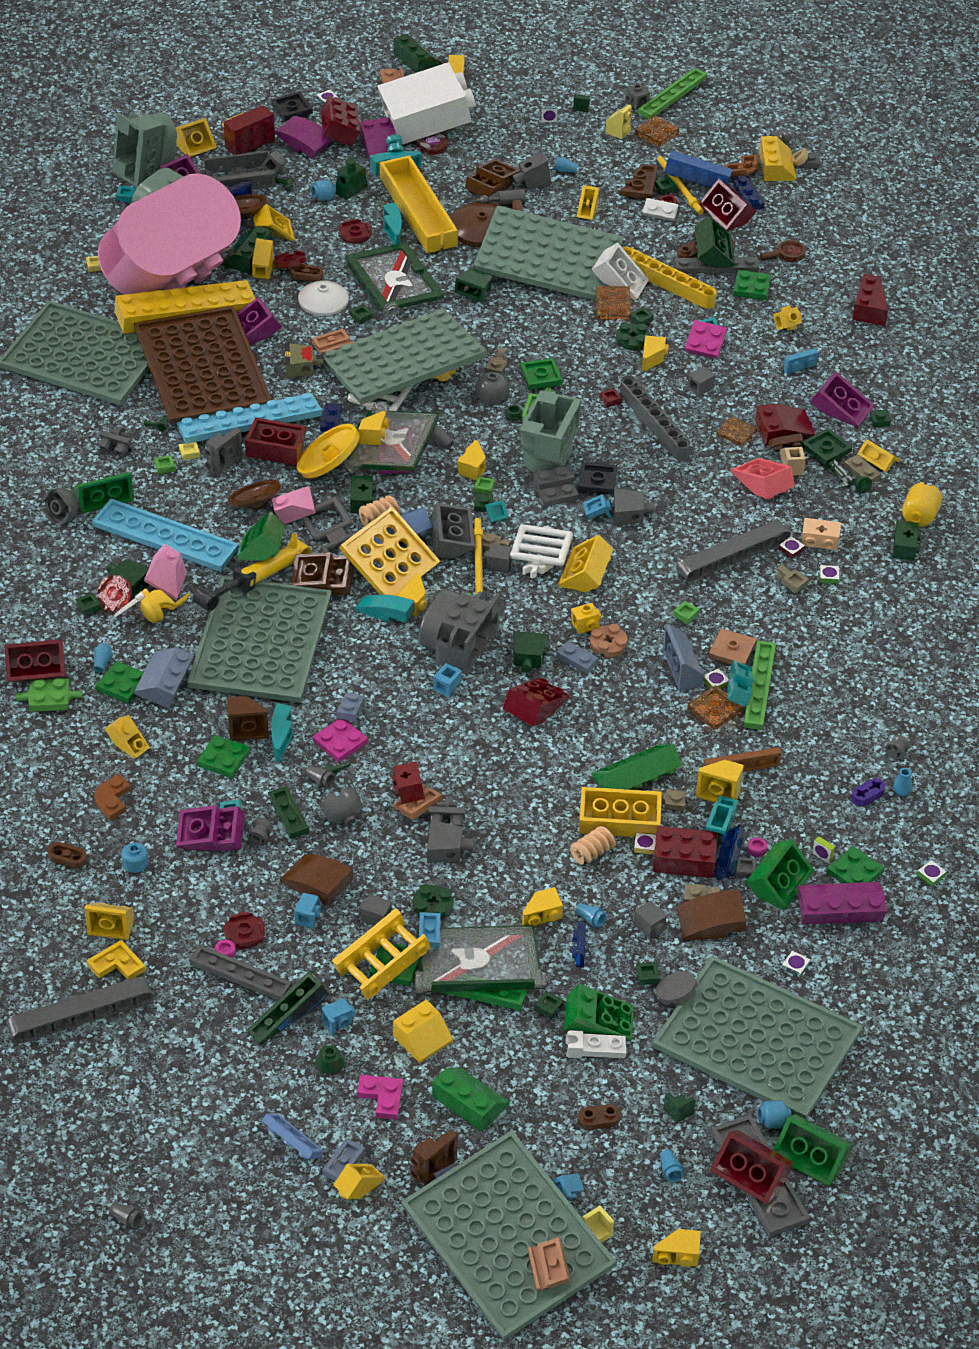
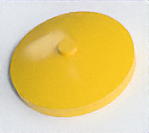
(328, 451)

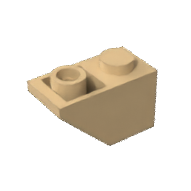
(795, 458)

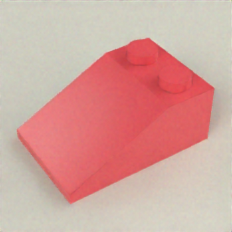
(765, 477)

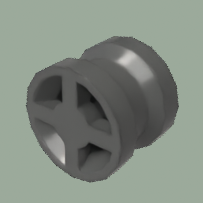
(897, 747)

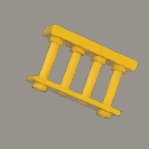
(371, 940)

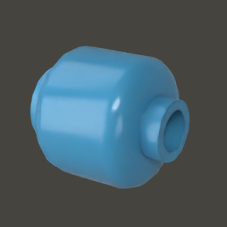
(323, 190)
(134, 857)
(773, 1114)

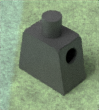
(534, 172)
(630, 507)
(446, 843)

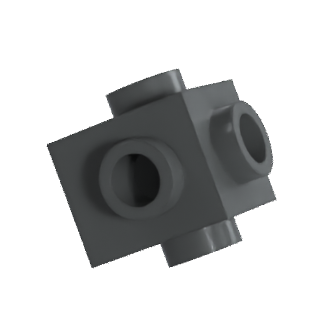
(637, 95)

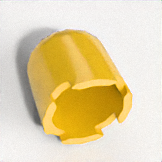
(922, 504)

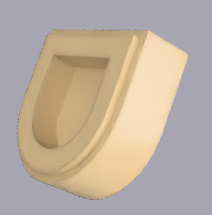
(800, 157)

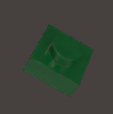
(581, 103)
(665, 185)
(361, 314)
(641, 316)
(880, 418)
(480, 502)
(88, 604)
(647, 973)
(548, 1004)

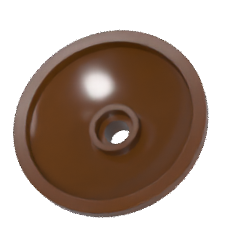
(250, 204)
(255, 494)

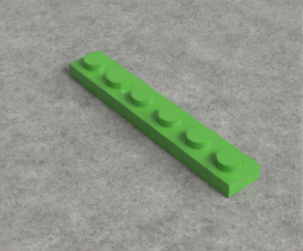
(672, 93)
(760, 687)

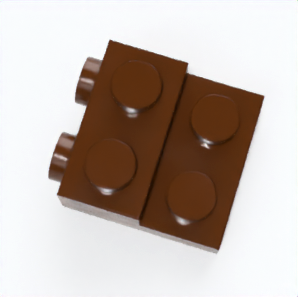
(433, 1156)

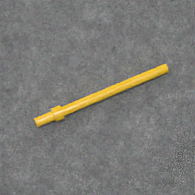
(692, 201)
(478, 536)

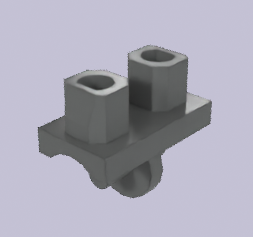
(116, 438)
(447, 811)

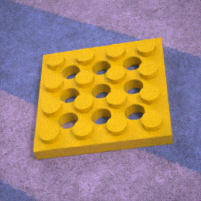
(377, 552)

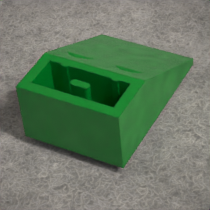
(597, 1013)

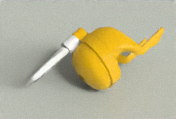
(152, 603)

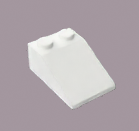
(618, 269)

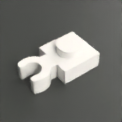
(533, 569)

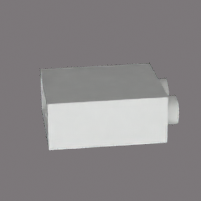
(427, 102)

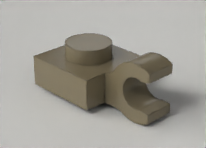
(497, 364)
(494, 539)
(793, 580)
(673, 799)
(695, 890)

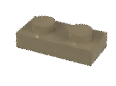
(860, 467)

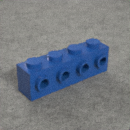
(696, 169)

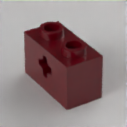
(408, 782)

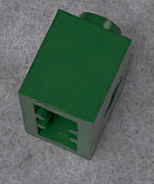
(361, 492)
(906, 540)

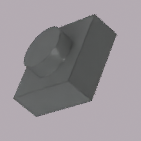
(812, 161)

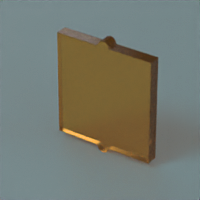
(736, 431)

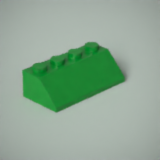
(262, 539)
(639, 768)

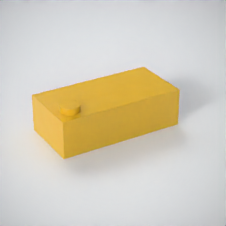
(620, 811)

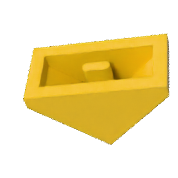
(588, 202)

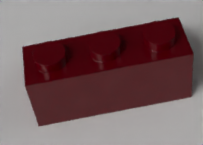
(727, 206)
(275, 441)
(34, 660)
(751, 1166)

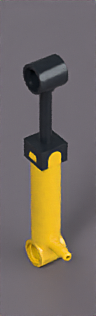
(246, 577)

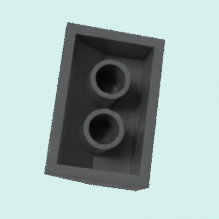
(451, 530)

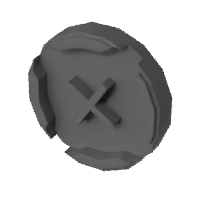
(676, 988)

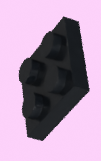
(291, 105)
(597, 478)

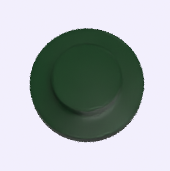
(514, 412)
(863, 484)

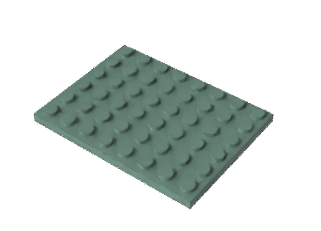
(543, 252)
(78, 353)
(403, 356)
(261, 641)
(758, 1037)
(486, 1219)

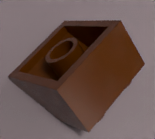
(246, 719)

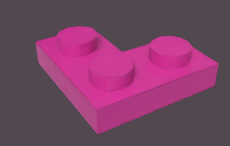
(385, 1090)

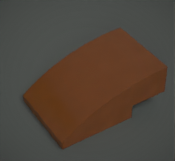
(491, 178)
(323, 572)
(318, 876)
(712, 915)

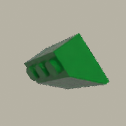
(97, 493)
(780, 873)
(468, 1097)
(813, 1149)

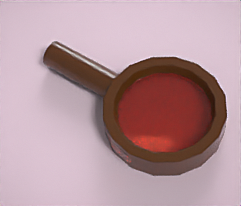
(788, 251)

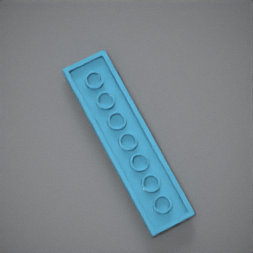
(283, 410)
(157, 530)

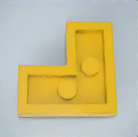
(118, 957)

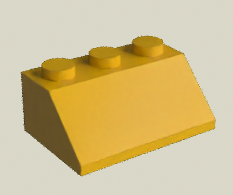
(776, 160)
(586, 565)

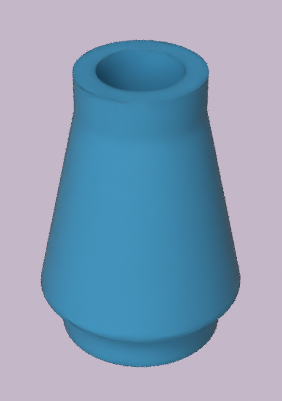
(565, 165)
(102, 655)
(903, 782)
(593, 915)
(671, 1167)

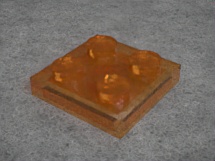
(657, 131)
(613, 302)
(714, 707)

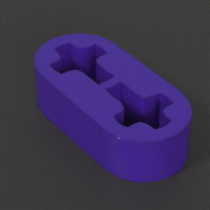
(869, 794)

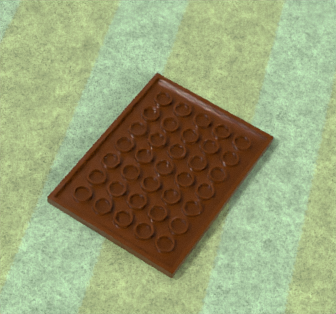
(201, 363)

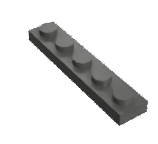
(695, 266)
(239, 972)

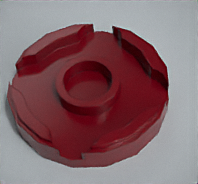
(355, 231)
(288, 260)
(244, 930)

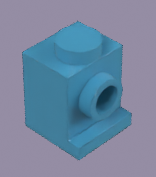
(447, 680)
(307, 910)
(337, 1015)
(569, 1185)

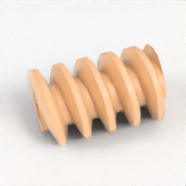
(376, 508)
(592, 845)

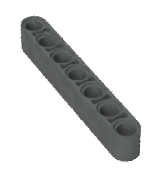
(655, 418)
(733, 551)
(79, 1010)

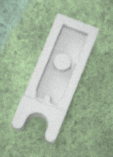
(595, 1045)

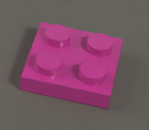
(705, 339)
(340, 740)

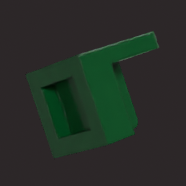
(679, 1107)

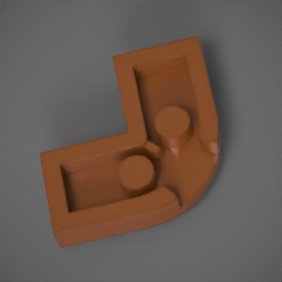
(747, 166)
(107, 796)

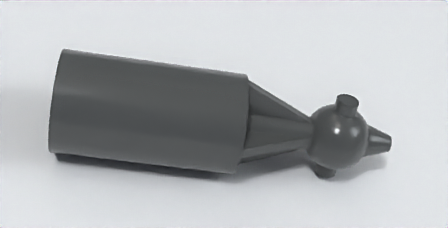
(504, 197)

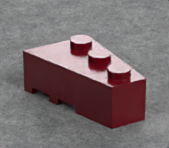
(871, 301)

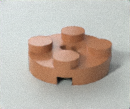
(608, 632)

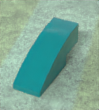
(377, 158)
(392, 222)
(386, 607)
(739, 683)
(281, 729)
(722, 815)

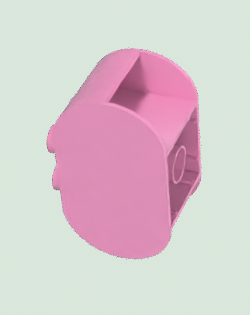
(170, 236)

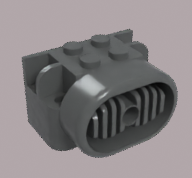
(459, 627)

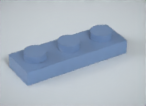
(292, 1136)

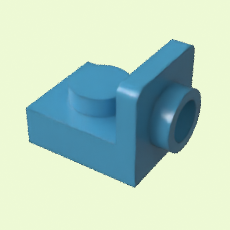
(598, 506)

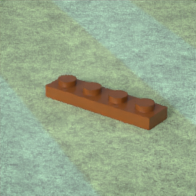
(752, 760)

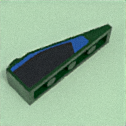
(289, 1008)

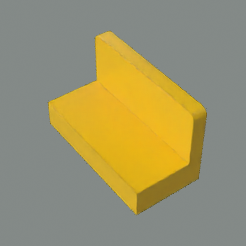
(877, 455)

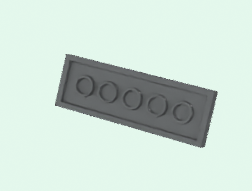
(785, 1208)

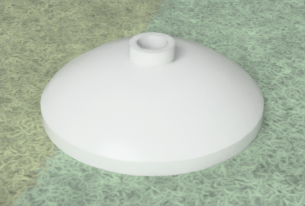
(323, 298)

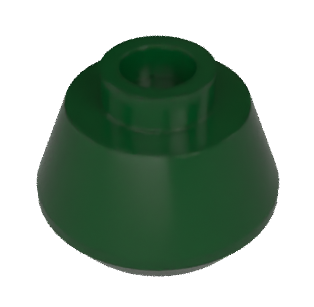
(329, 1059)

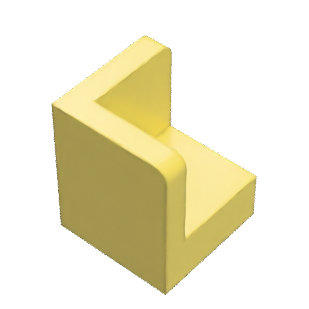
(600, 1223)

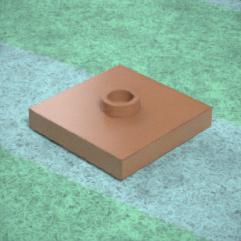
(732, 646)

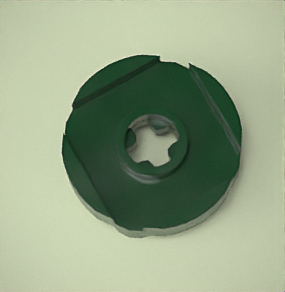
(627, 330)
(435, 893)

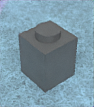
(275, 162)
(701, 381)
(498, 558)
(374, 909)
(650, 919)

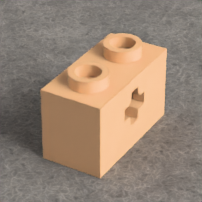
(821, 534)

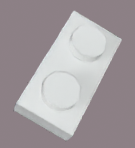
(660, 209)

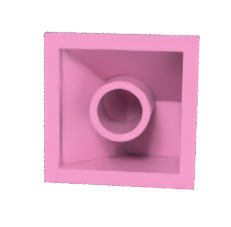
(294, 505)
(167, 571)

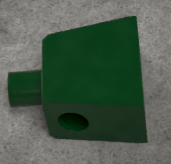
(350, 179)
(473, 284)
(133, 572)
(529, 650)

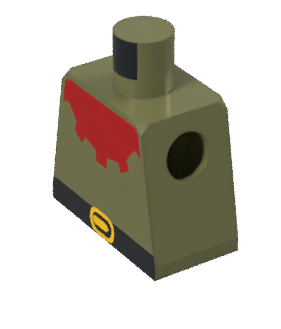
(300, 360)

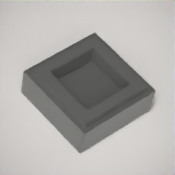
(745, 867)

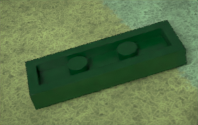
(288, 812)

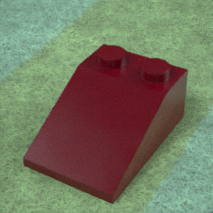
(782, 420)

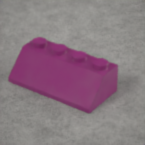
(841, 903)

